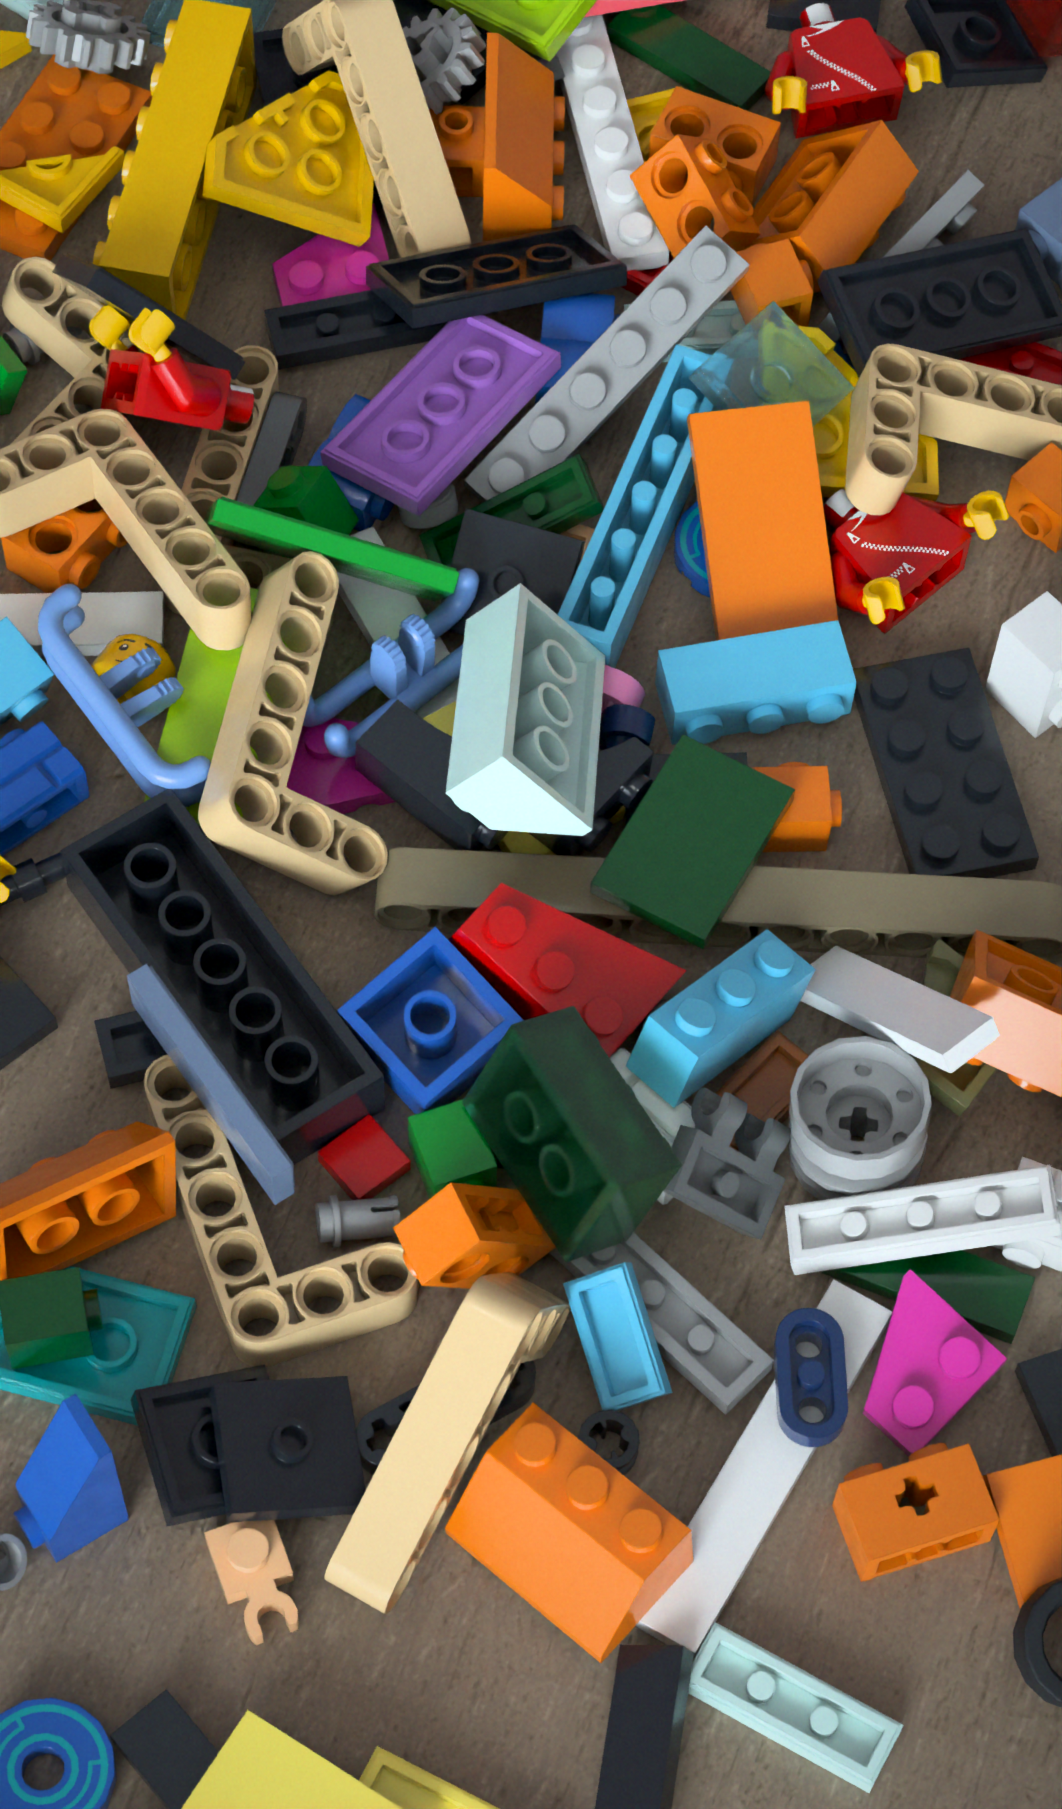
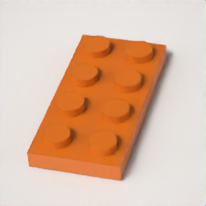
(59, 116)

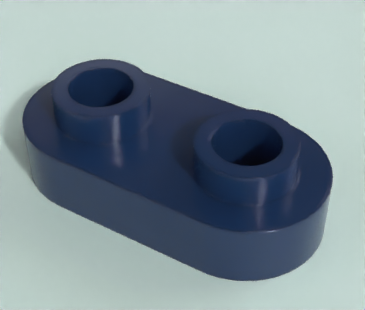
(812, 1380)

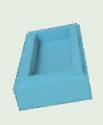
(617, 1337)

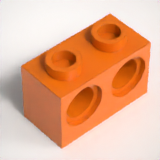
(743, 136)
(709, 193)
(80, 535)
(471, 1234)

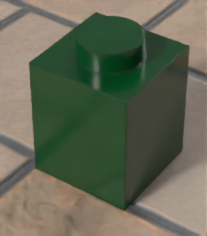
(48, 1317)

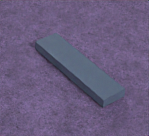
(212, 1083)

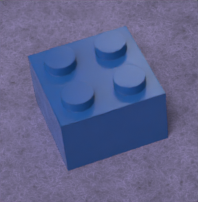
(429, 1023)

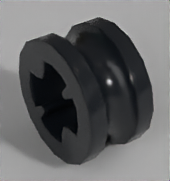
(618, 1423)

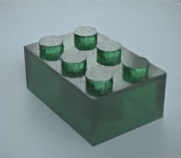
(570, 1133)

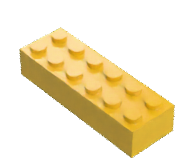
(162, 218)

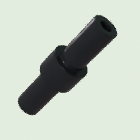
(33, 877)

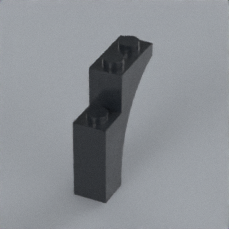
(411, 766)

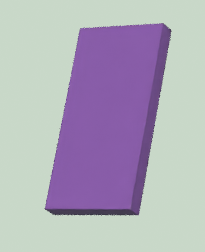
(440, 411)

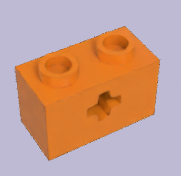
(895, 1538)

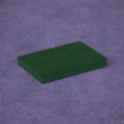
(692, 841)

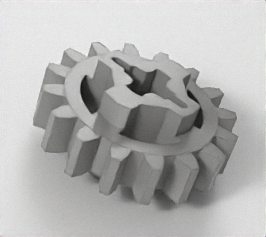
(88, 35)
(444, 54)

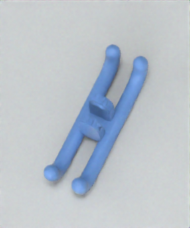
(398, 668)
(99, 696)

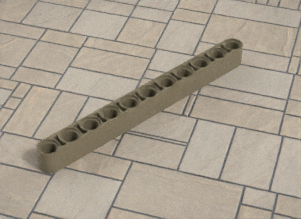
(798, 905)

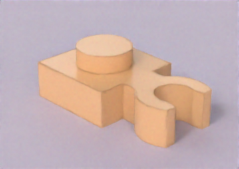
(252, 1566)

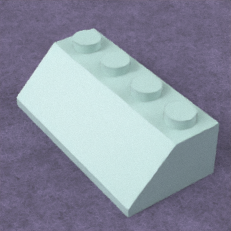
(526, 720)

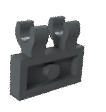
(717, 1179)

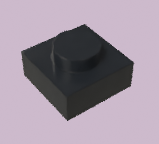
(127, 1048)

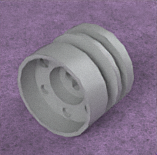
(861, 1091)

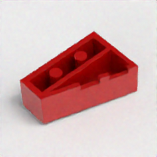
(555, 961)

